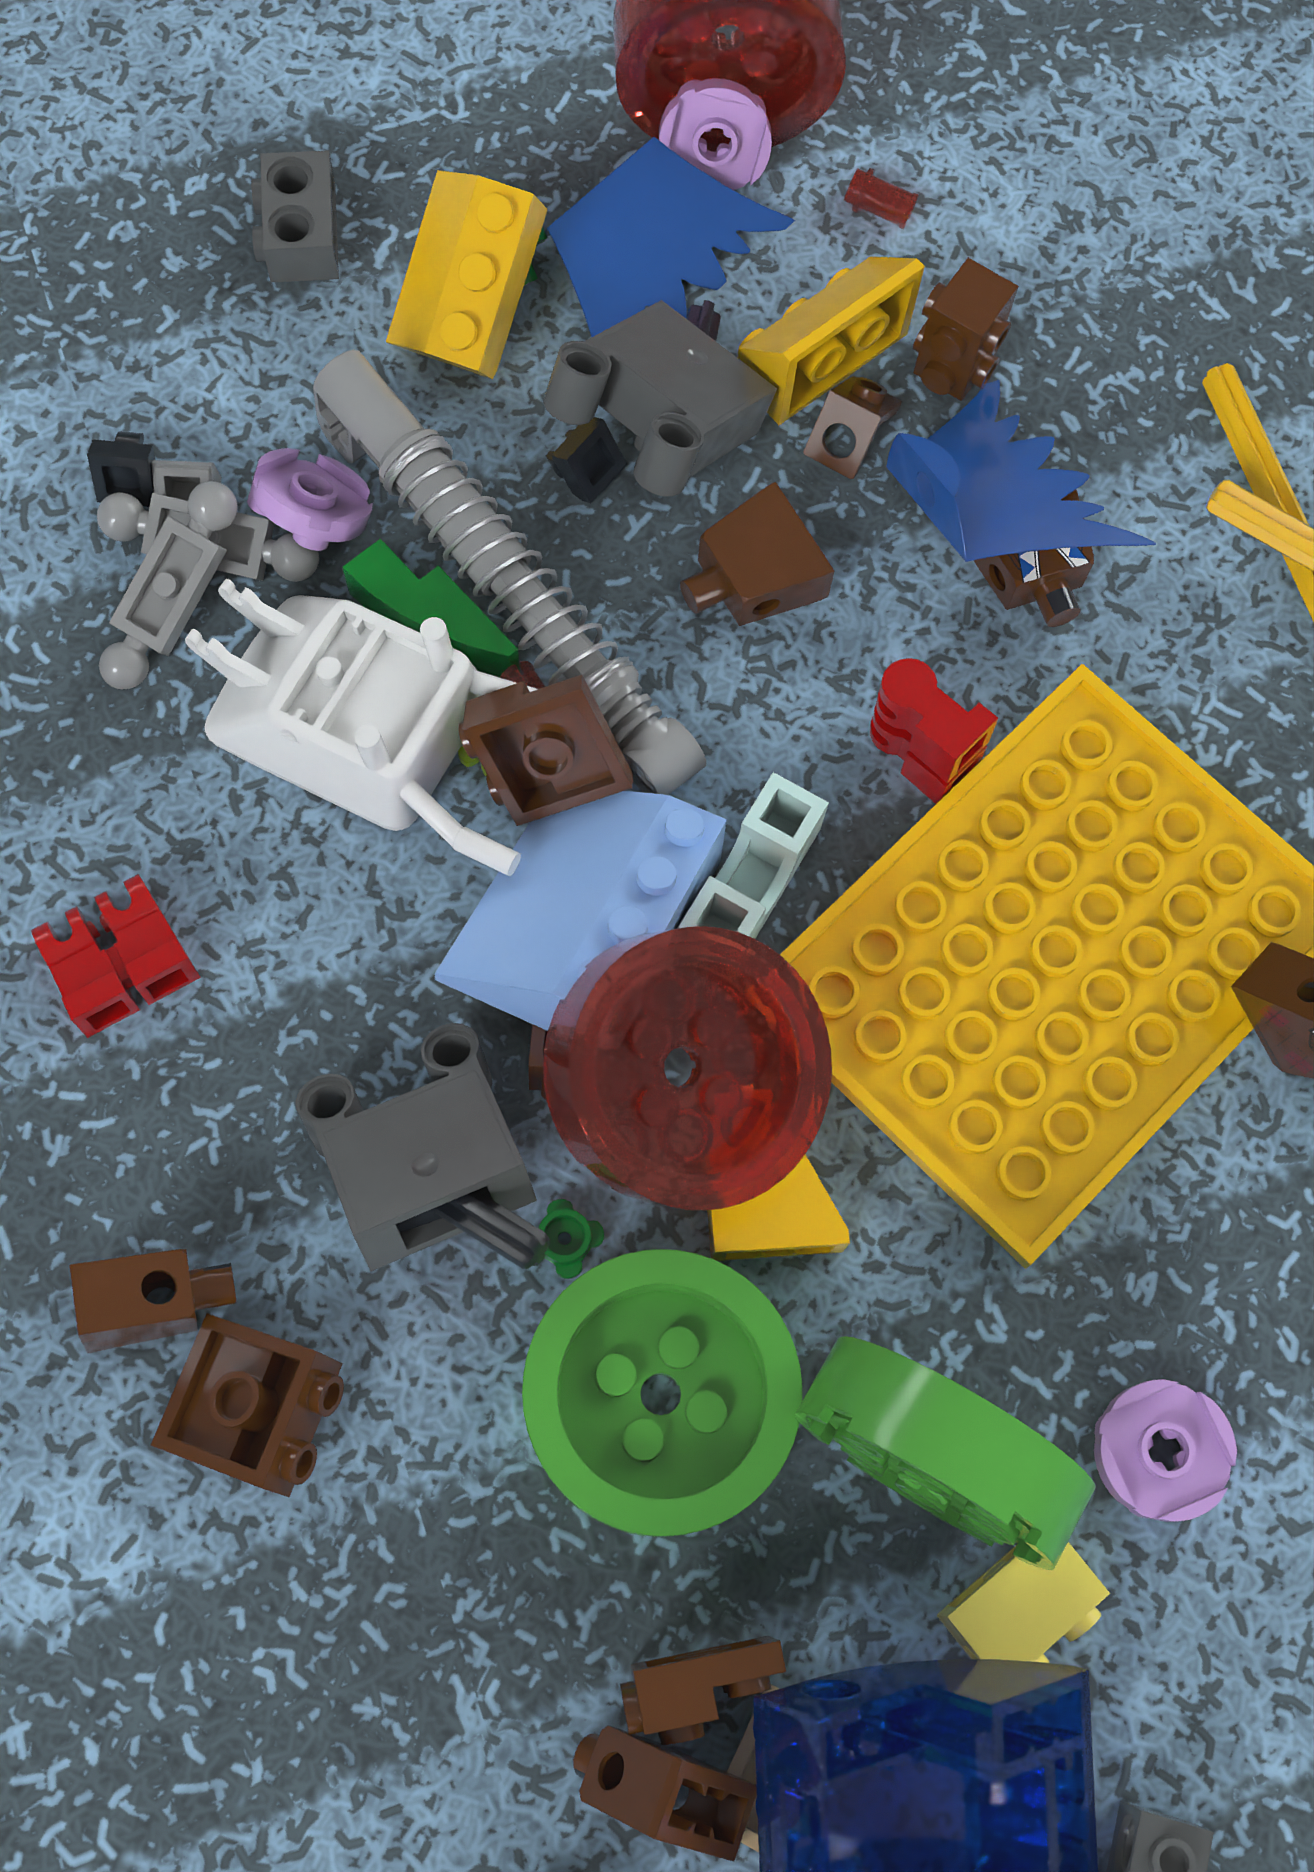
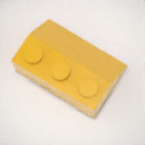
(467, 271)
(834, 331)

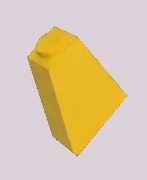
(784, 1221)

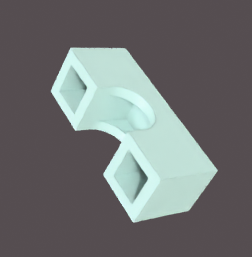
(762, 860)

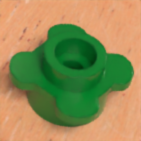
(583, 1233)

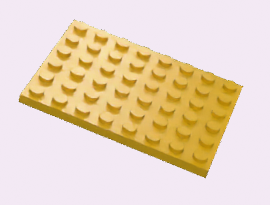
(1051, 960)

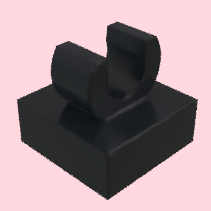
(587, 459)
(122, 467)

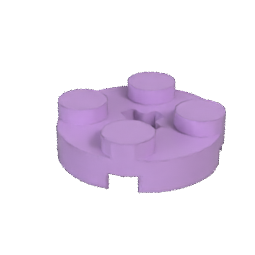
(722, 106)
(310, 499)
(1201, 1467)

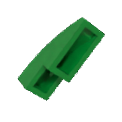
(394, 591)

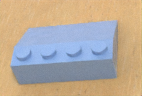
(579, 889)

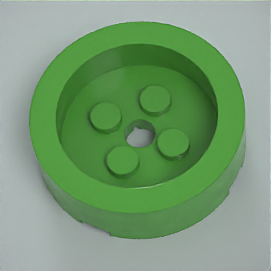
(671, 1319)
(947, 1450)

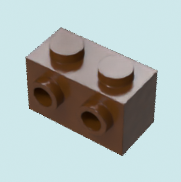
(963, 330)

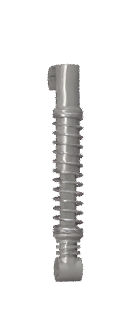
(368, 418)

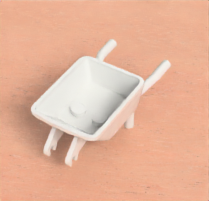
(350, 709)

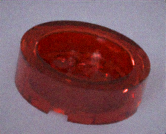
(781, 52)
(755, 1079)

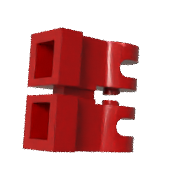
(928, 728)
(97, 980)

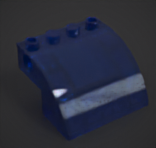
(928, 1769)

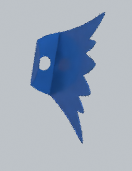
(648, 231)
(990, 490)

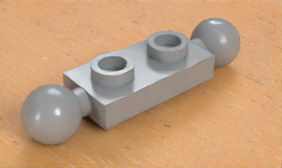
(245, 539)
(168, 585)

